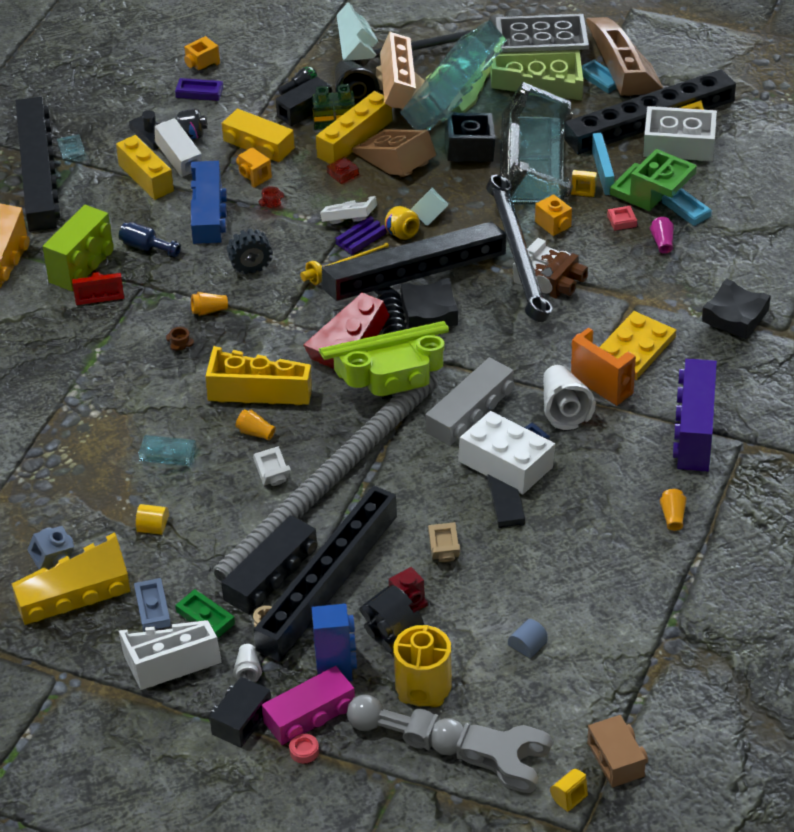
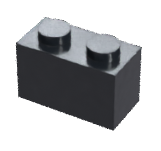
(239, 712)

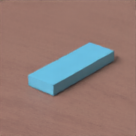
(602, 162)

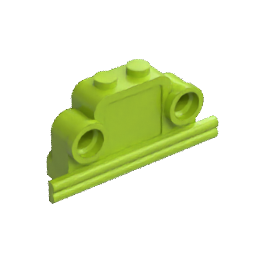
(390, 360)

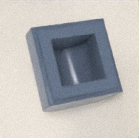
(528, 638)

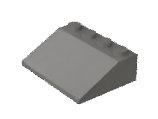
(543, 32)

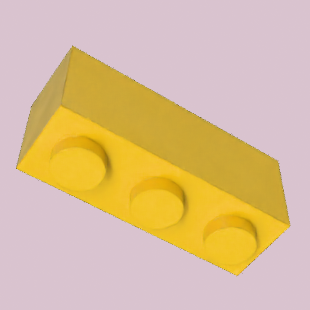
(263, 135)
(144, 167)

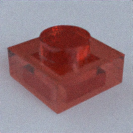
(342, 170)

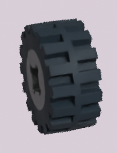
(249, 251)

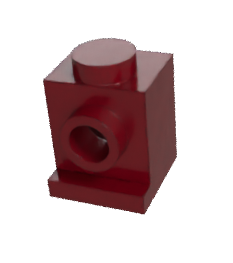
(413, 586)

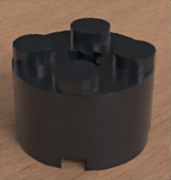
(389, 615)

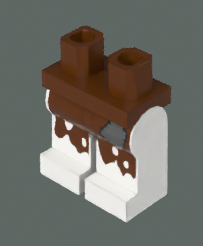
(554, 269)

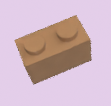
(617, 750)

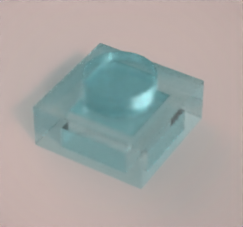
(70, 146)

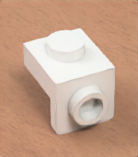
(271, 466)

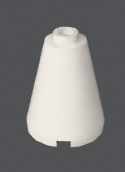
(566, 399)

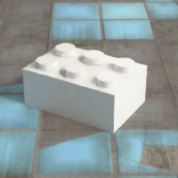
(680, 132)
(506, 451)

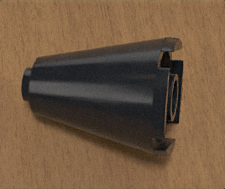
(358, 78)

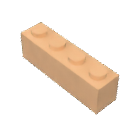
(397, 70)

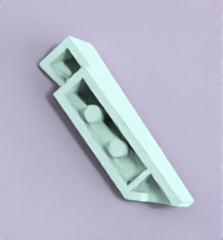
(355, 35)

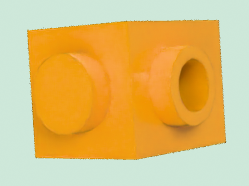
(553, 215)

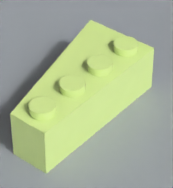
(548, 70)

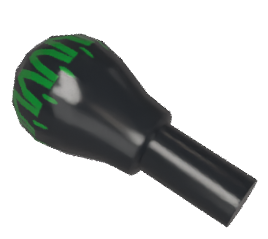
(303, 75)

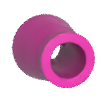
(662, 233)

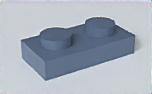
(152, 604)

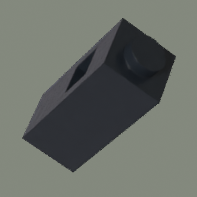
(298, 102)

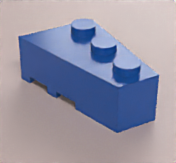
(207, 203)
(332, 639)

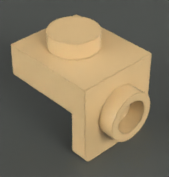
(444, 542)

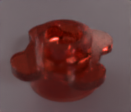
(271, 197)

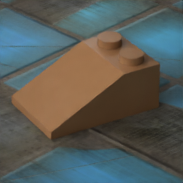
(397, 150)

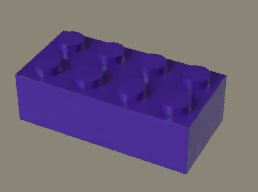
(695, 414)

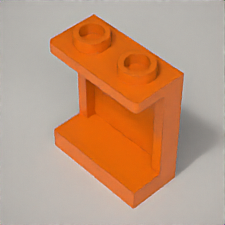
(600, 370)

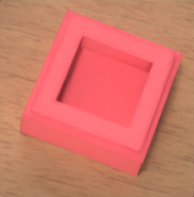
(622, 218)

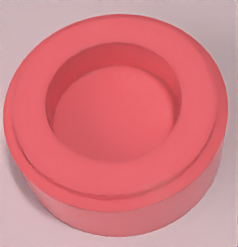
(304, 748)

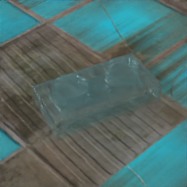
(167, 450)

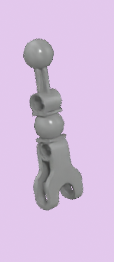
(472, 743)

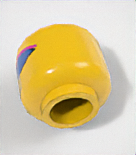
(402, 222)

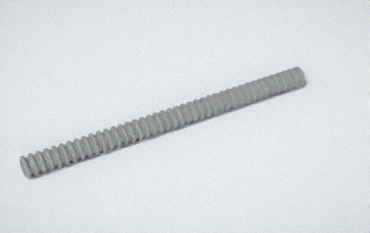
(328, 473)

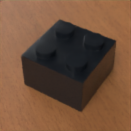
(470, 137)

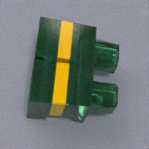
(327, 103)

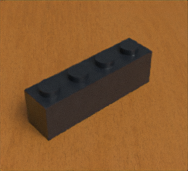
(269, 564)

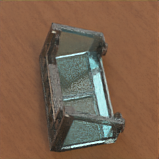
(534, 145)

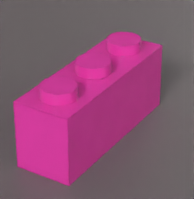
(308, 705)

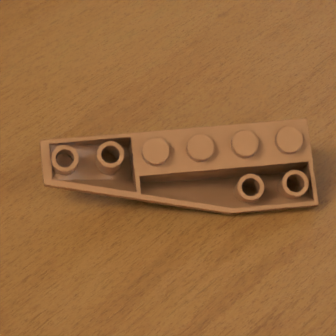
(626, 64)

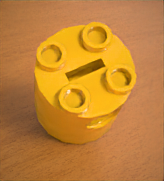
(422, 666)

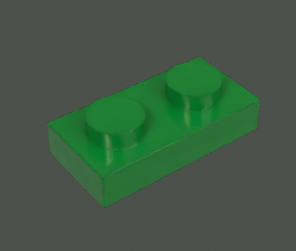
(198, 607)

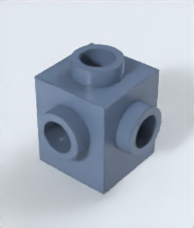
(50, 546)

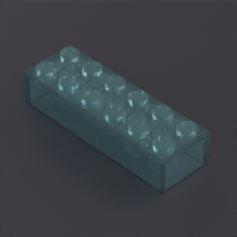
(454, 77)

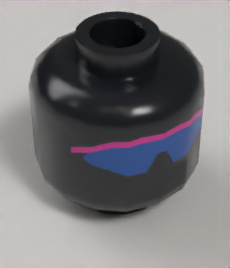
(192, 123)

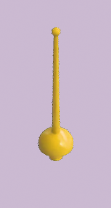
(314, 269)

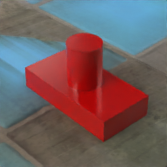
(98, 288)

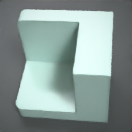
(429, 206)

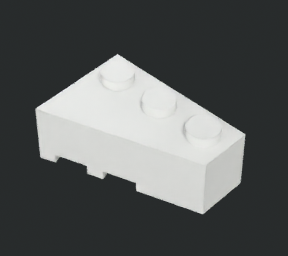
(170, 652)

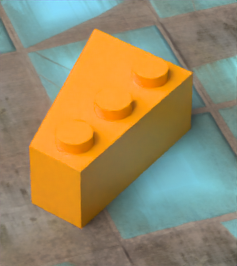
(12, 239)

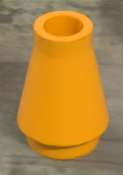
(208, 303)
(254, 425)
(673, 506)

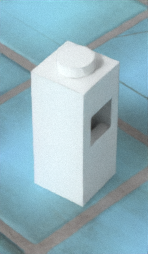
(176, 146)

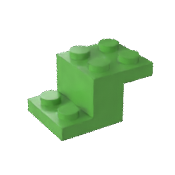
(653, 178)

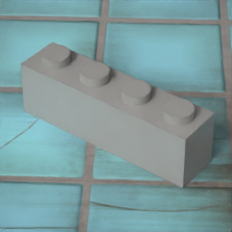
(469, 401)

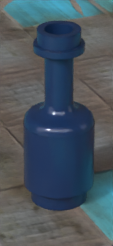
(138, 235)

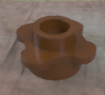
(179, 338)

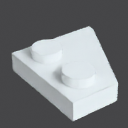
(348, 210)

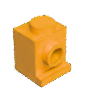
(201, 53)
(254, 166)

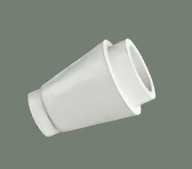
(247, 664)

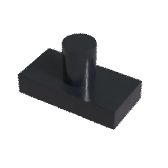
(145, 128)

